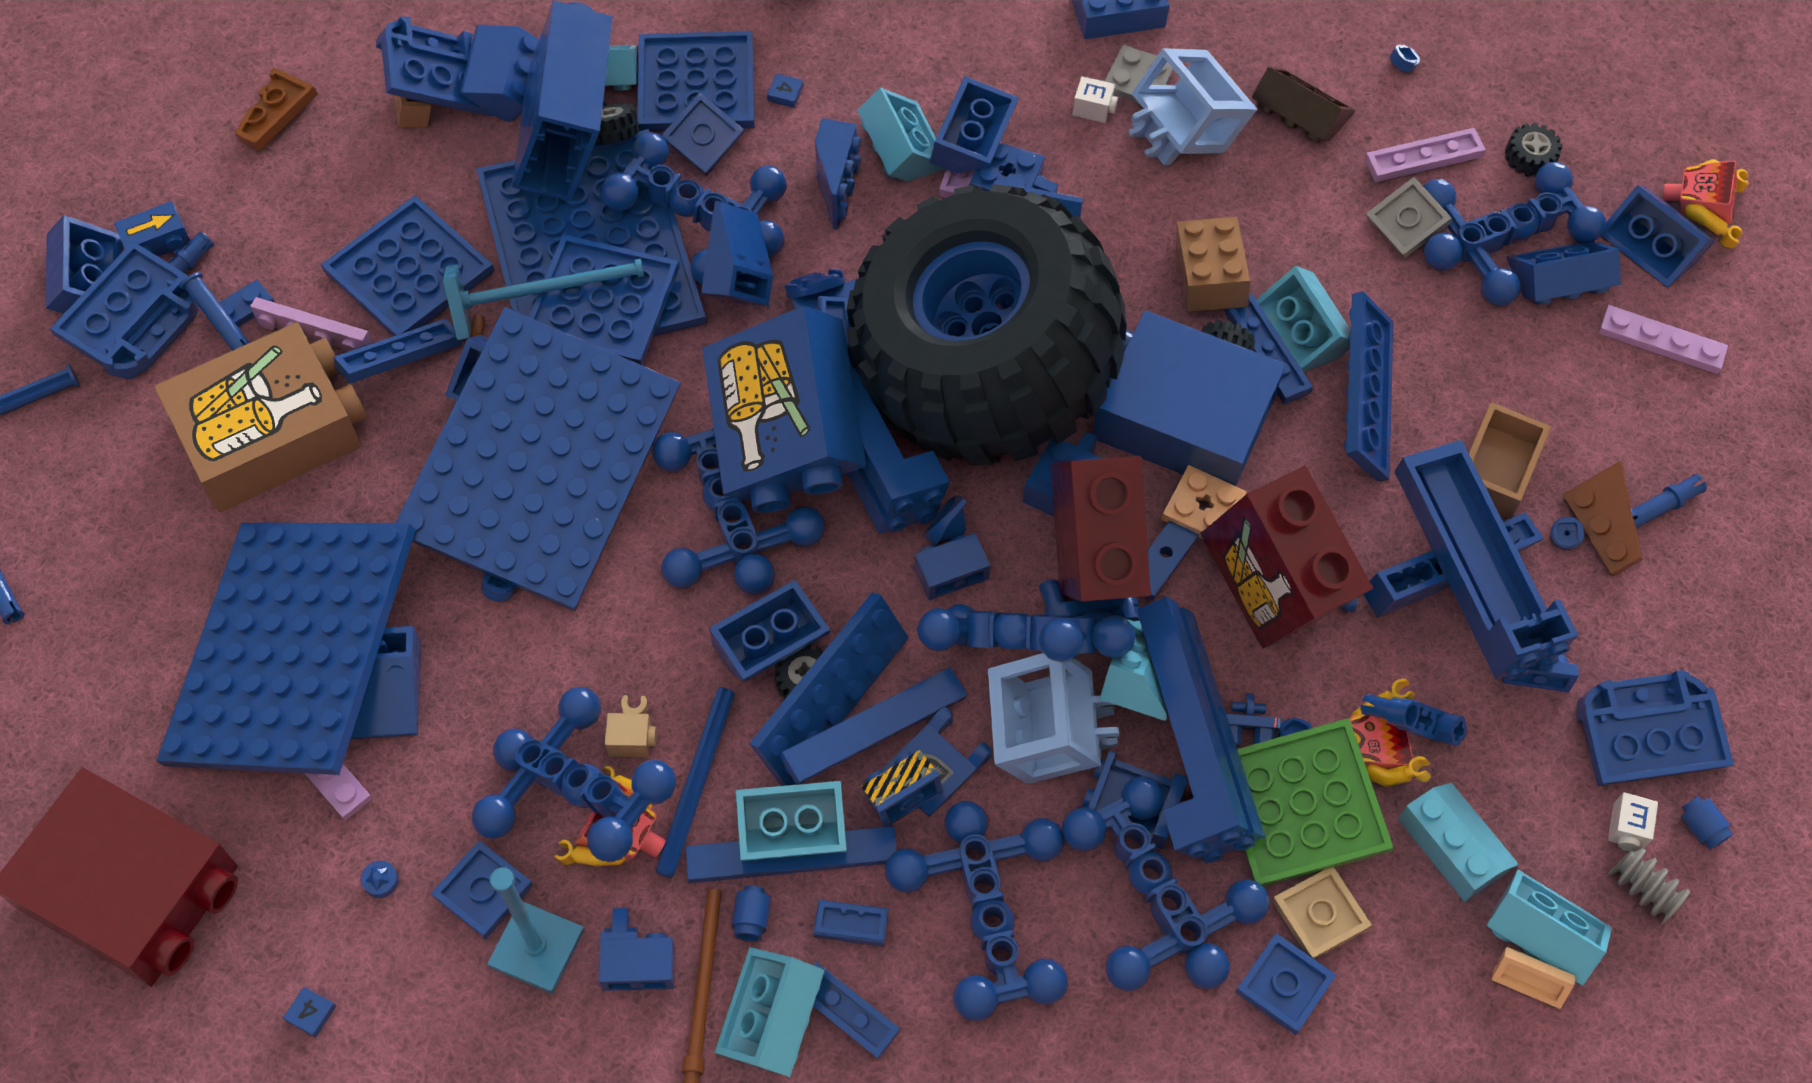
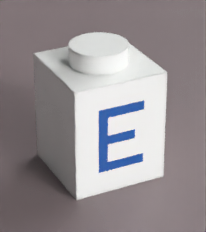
(1094, 100)
(1632, 822)

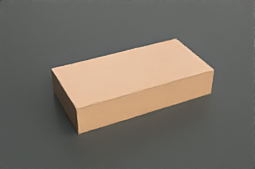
(1533, 977)

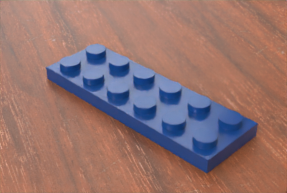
(1369, 387)
(832, 683)

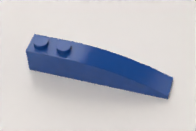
(1424, 577)

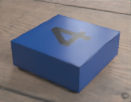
(785, 90)
(309, 1012)

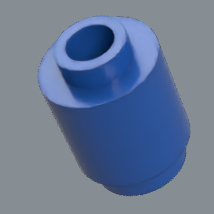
(1706, 822)
(750, 913)

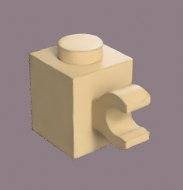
(631, 731)

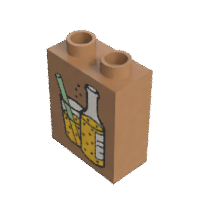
(262, 415)

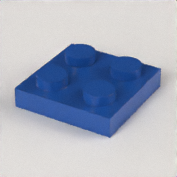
(703, 133)
(469, 891)
(1285, 983)

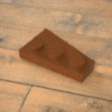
(275, 109)
(1607, 517)

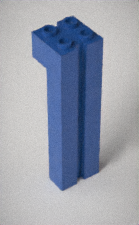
(891, 487)
(1483, 563)
(1222, 808)

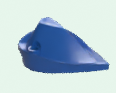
(948, 522)

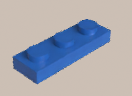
(854, 1014)

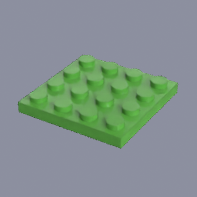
(1312, 803)

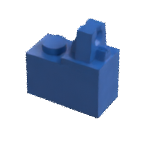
(634, 961)

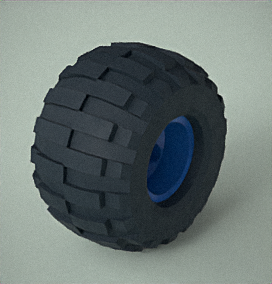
(1014, 370)

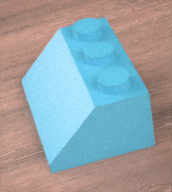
(622, 67)
(899, 135)
(1306, 319)
(1133, 680)
(790, 820)
(1457, 840)
(1550, 927)
(769, 1011)

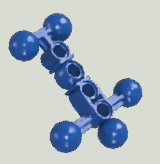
(665, 187)
(1488, 233)
(753, 571)
(1055, 635)
(580, 784)
(967, 824)
(1130, 966)

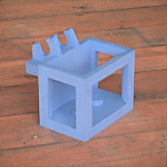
(1195, 114)
(1048, 723)

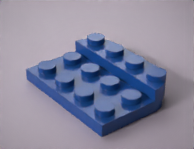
(426, 64)
(129, 313)
(1653, 728)

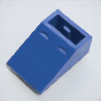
(836, 162)
(737, 258)
(393, 688)

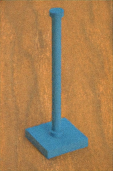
(462, 301)
(535, 942)

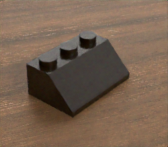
(1301, 104)

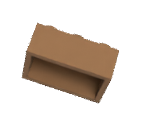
(1212, 264)
(1506, 454)

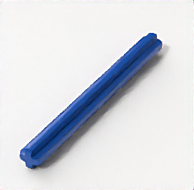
(695, 783)

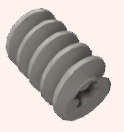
(1650, 884)

